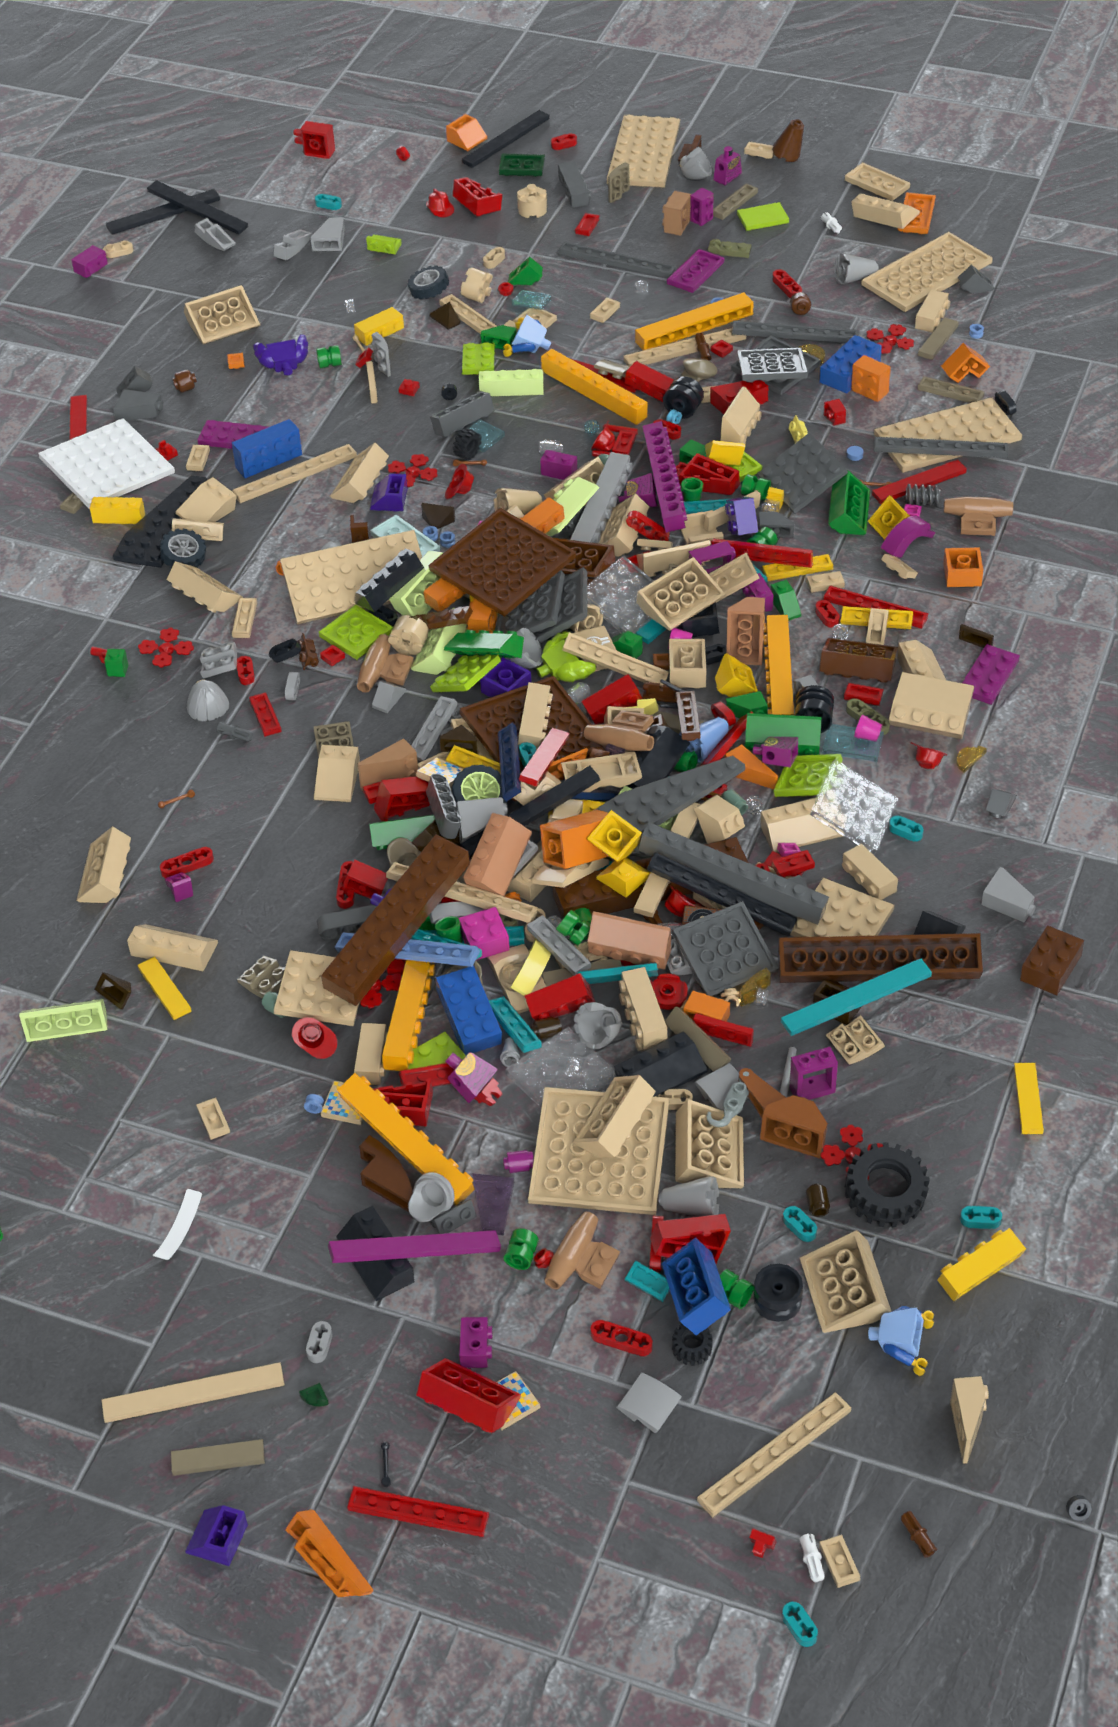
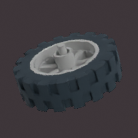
(428, 282)
(182, 551)

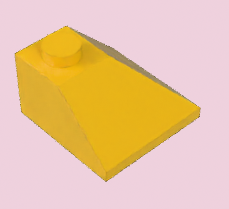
(734, 677)
(615, 837)
(624, 876)

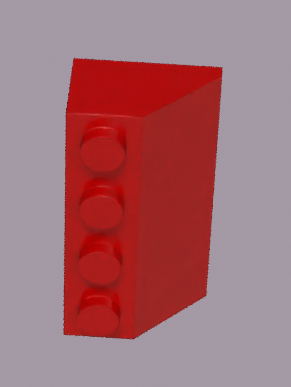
(467, 1395)

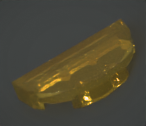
(814, 350)
(969, 756)

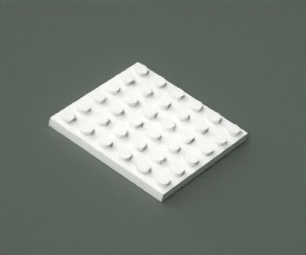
(106, 462)

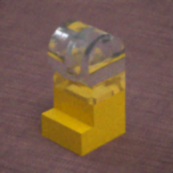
(773, 500)

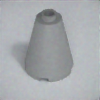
(853, 268)
(692, 1198)

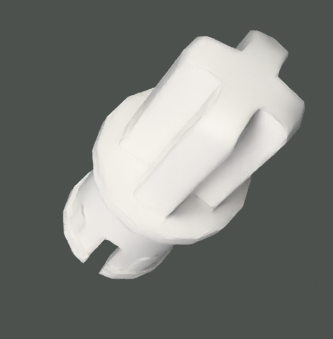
(831, 223)
(812, 1557)

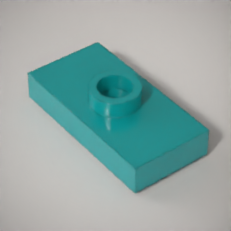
(648, 1281)

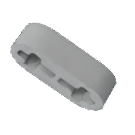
(292, 686)
(323, 1342)

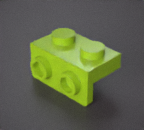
(383, 244)

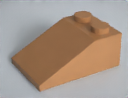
(390, 763)

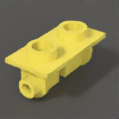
(797, 429)

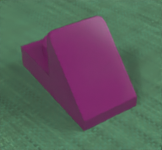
(180, 886)

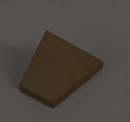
(446, 316)
(438, 515)
(975, 636)
(460, 737)
(114, 989)

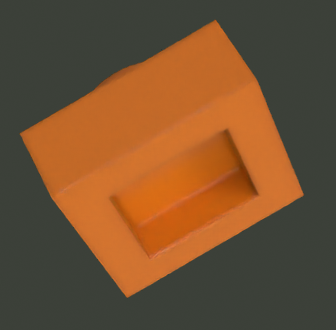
(235, 360)

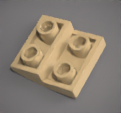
(855, 1040)

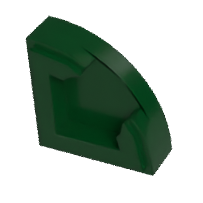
(314, 1395)

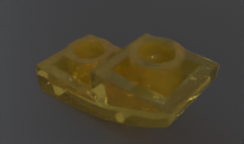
(749, 990)

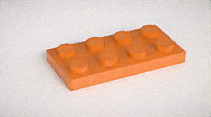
(922, 221)

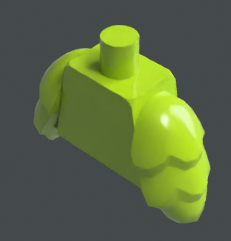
(561, 663)

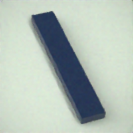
(509, 762)

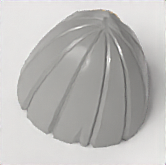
(696, 165)
(531, 650)
(206, 701)
(597, 1024)

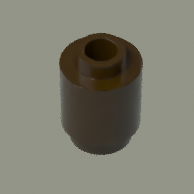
(546, 1027)
(818, 1200)

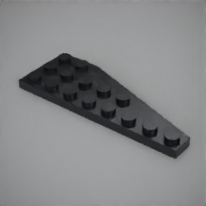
(144, 539)

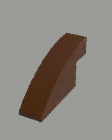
(384, 1173)

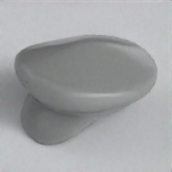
(431, 1197)

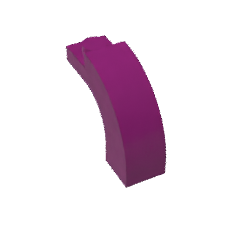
(904, 534)

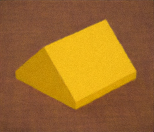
(725, 452)
(887, 517)

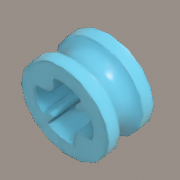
(674, 417)

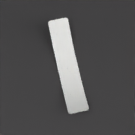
(180, 1226)

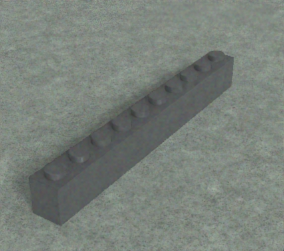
(736, 873)

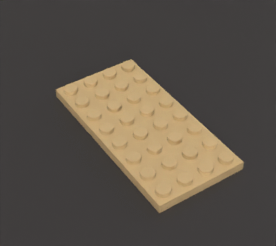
(647, 148)
(925, 269)
(970, 422)
(327, 579)

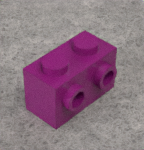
(701, 206)
(89, 261)
(558, 464)
(761, 590)
(474, 1342)

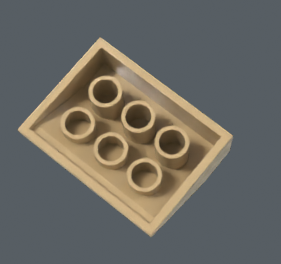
(221, 315)
(679, 594)
(931, 705)
(708, 1149)
(845, 1283)

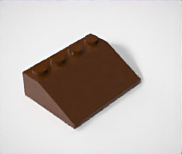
(591, 556)
(858, 659)

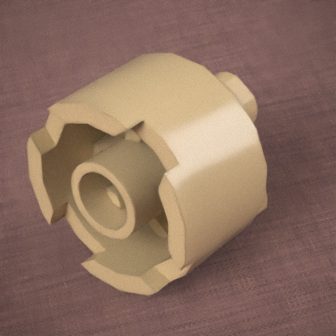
(532, 201)
(476, 285)
(408, 635)

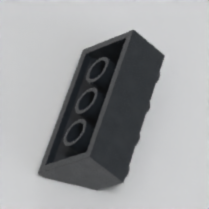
(388, 580)
(662, 758)
(665, 1064)
(379, 1276)

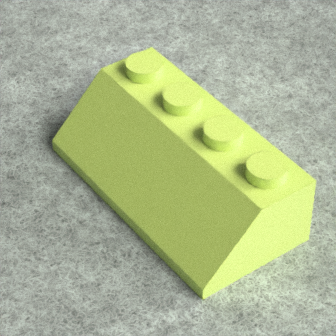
(512, 382)
(572, 498)
(411, 598)
(432, 656)
(64, 1020)

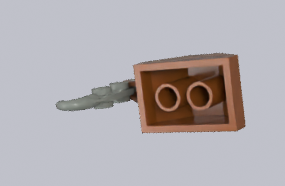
(785, 1121)

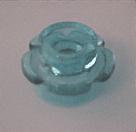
(591, 427)

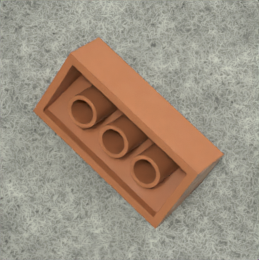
(746, 630)
(497, 855)
(629, 940)

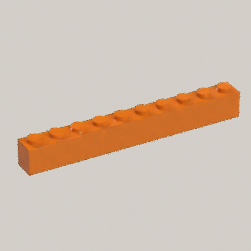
(542, 517)

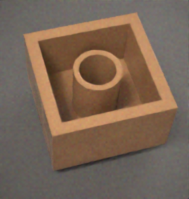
(676, 213)

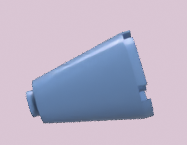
(711, 734)

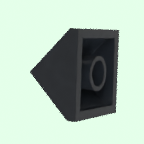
(936, 924)

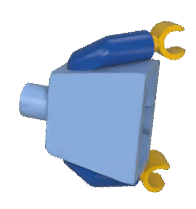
(528, 337)
(901, 1335)

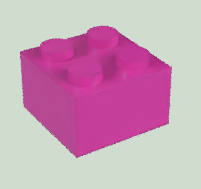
(485, 931)

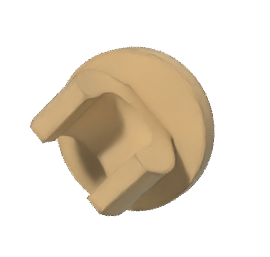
(731, 994)

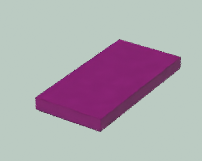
(695, 271)

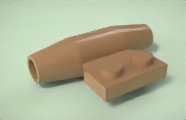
(978, 513)
(379, 664)
(624, 732)
(577, 1253)

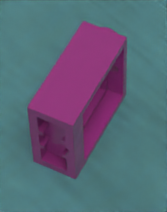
(714, 551)
(816, 1085)

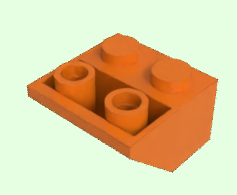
(465, 132)

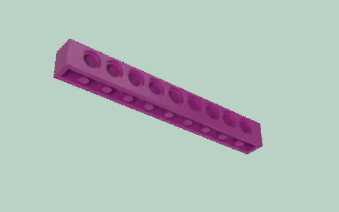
(665, 476)

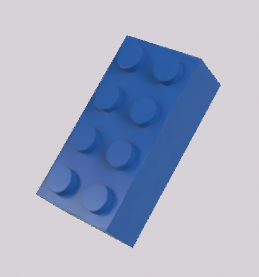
(838, 369)
(267, 448)
(468, 1010)
(696, 1286)

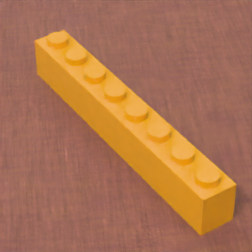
(694, 322)
(594, 386)
(778, 665)
(407, 1014)
(402, 1136)

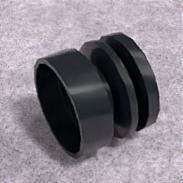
(816, 702)

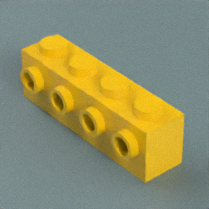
(981, 1264)

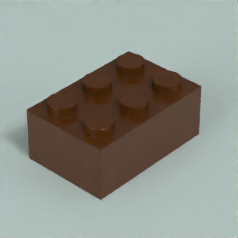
(1052, 960)

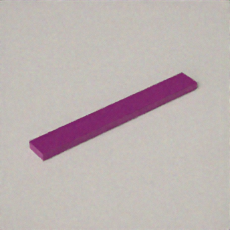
(414, 1246)

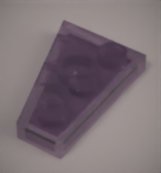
(493, 1200)

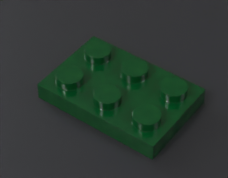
(522, 164)

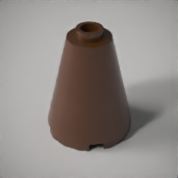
(790, 142)

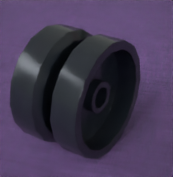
(683, 396)
(778, 1292)

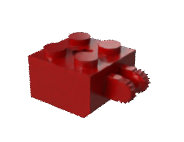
(316, 139)

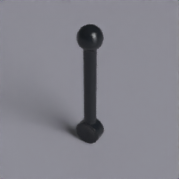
(386, 1482)

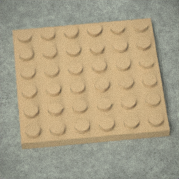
(580, 1179)

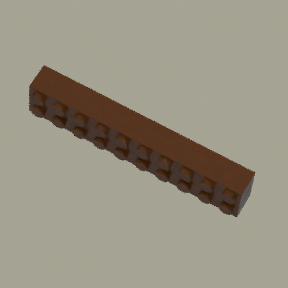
(598, 897)
(395, 920)
(871, 956)

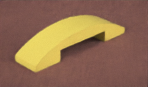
(531, 969)

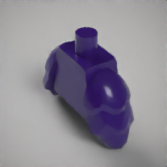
(282, 355)

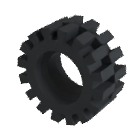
(467, 444)
(691, 1354)

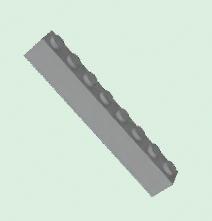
(604, 499)

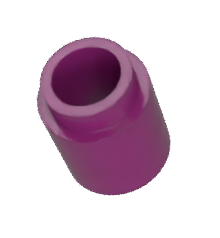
(518, 1161)

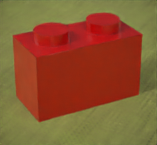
(365, 879)

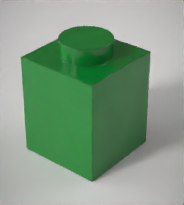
(116, 662)

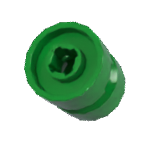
(328, 356)
(752, 484)
(764, 536)
(570, 921)
(521, 1249)
(736, 1290)

